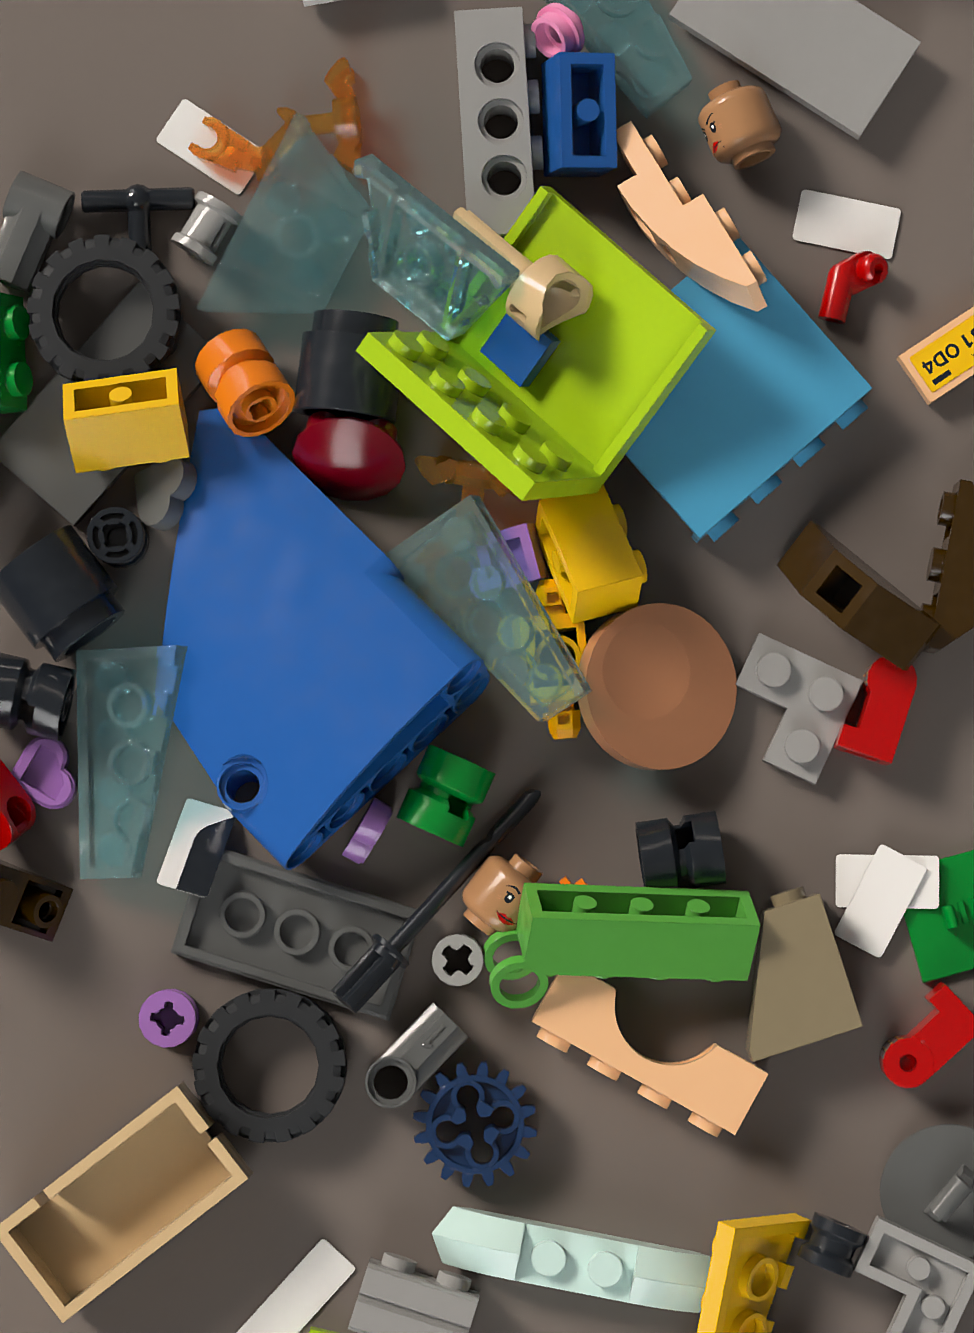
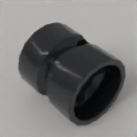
(35, 697)
(681, 851)

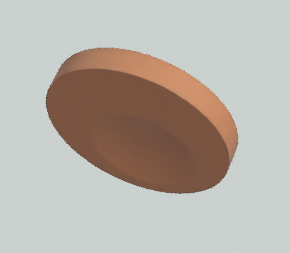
(657, 686)

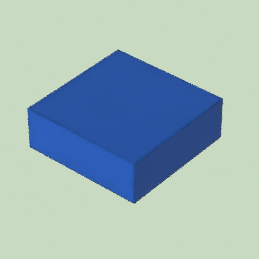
(518, 352)

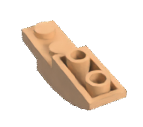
(684, 228)

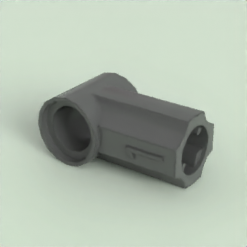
(33, 217)
(418, 1053)

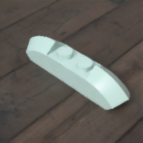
(572, 1259)

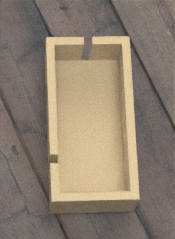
(122, 1202)

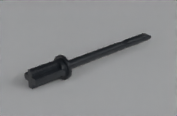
(385, 956)

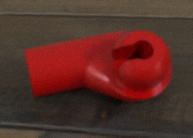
(848, 279)

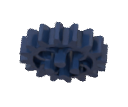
(457, 1152)

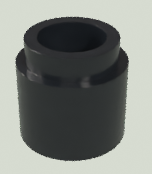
(336, 376)
(59, 594)

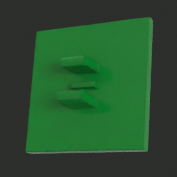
(945, 935)

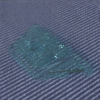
(291, 234)
(427, 255)

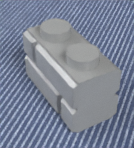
(407, 1301)

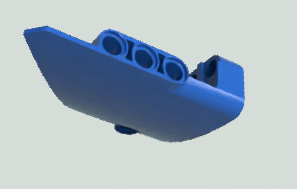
(300, 649)

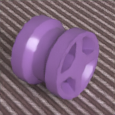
(180, 1010)

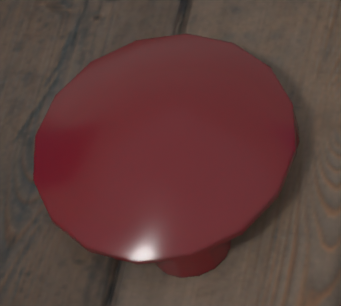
(350, 456)

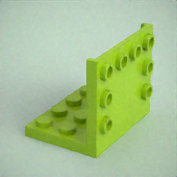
(592, 391)

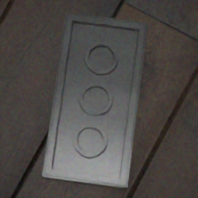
(37, 440)
(289, 929)

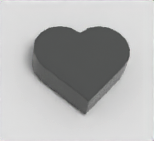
(162, 492)

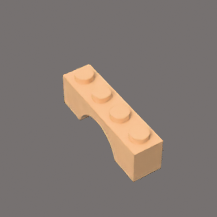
(711, 1084)

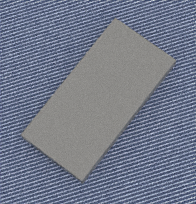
(818, 52)

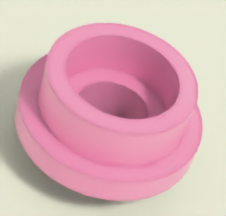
(558, 30)

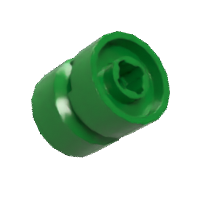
(445, 795)

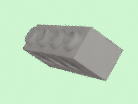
(480, 38)

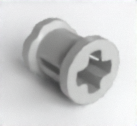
(206, 228)
(459, 977)

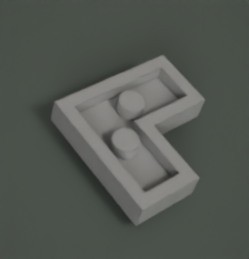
(813, 699)
(929, 1275)

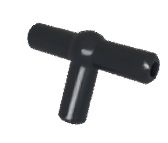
(138, 203)

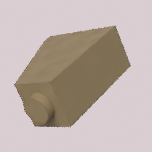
(797, 979)

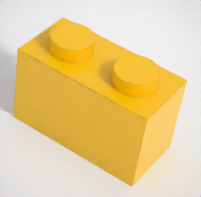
(125, 420)
(590, 554)

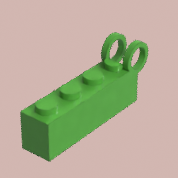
(624, 935)

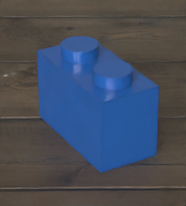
(579, 114)

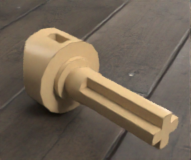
(544, 291)

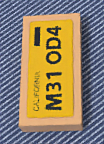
(942, 358)

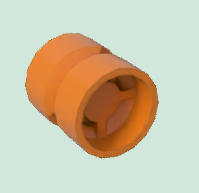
(244, 382)

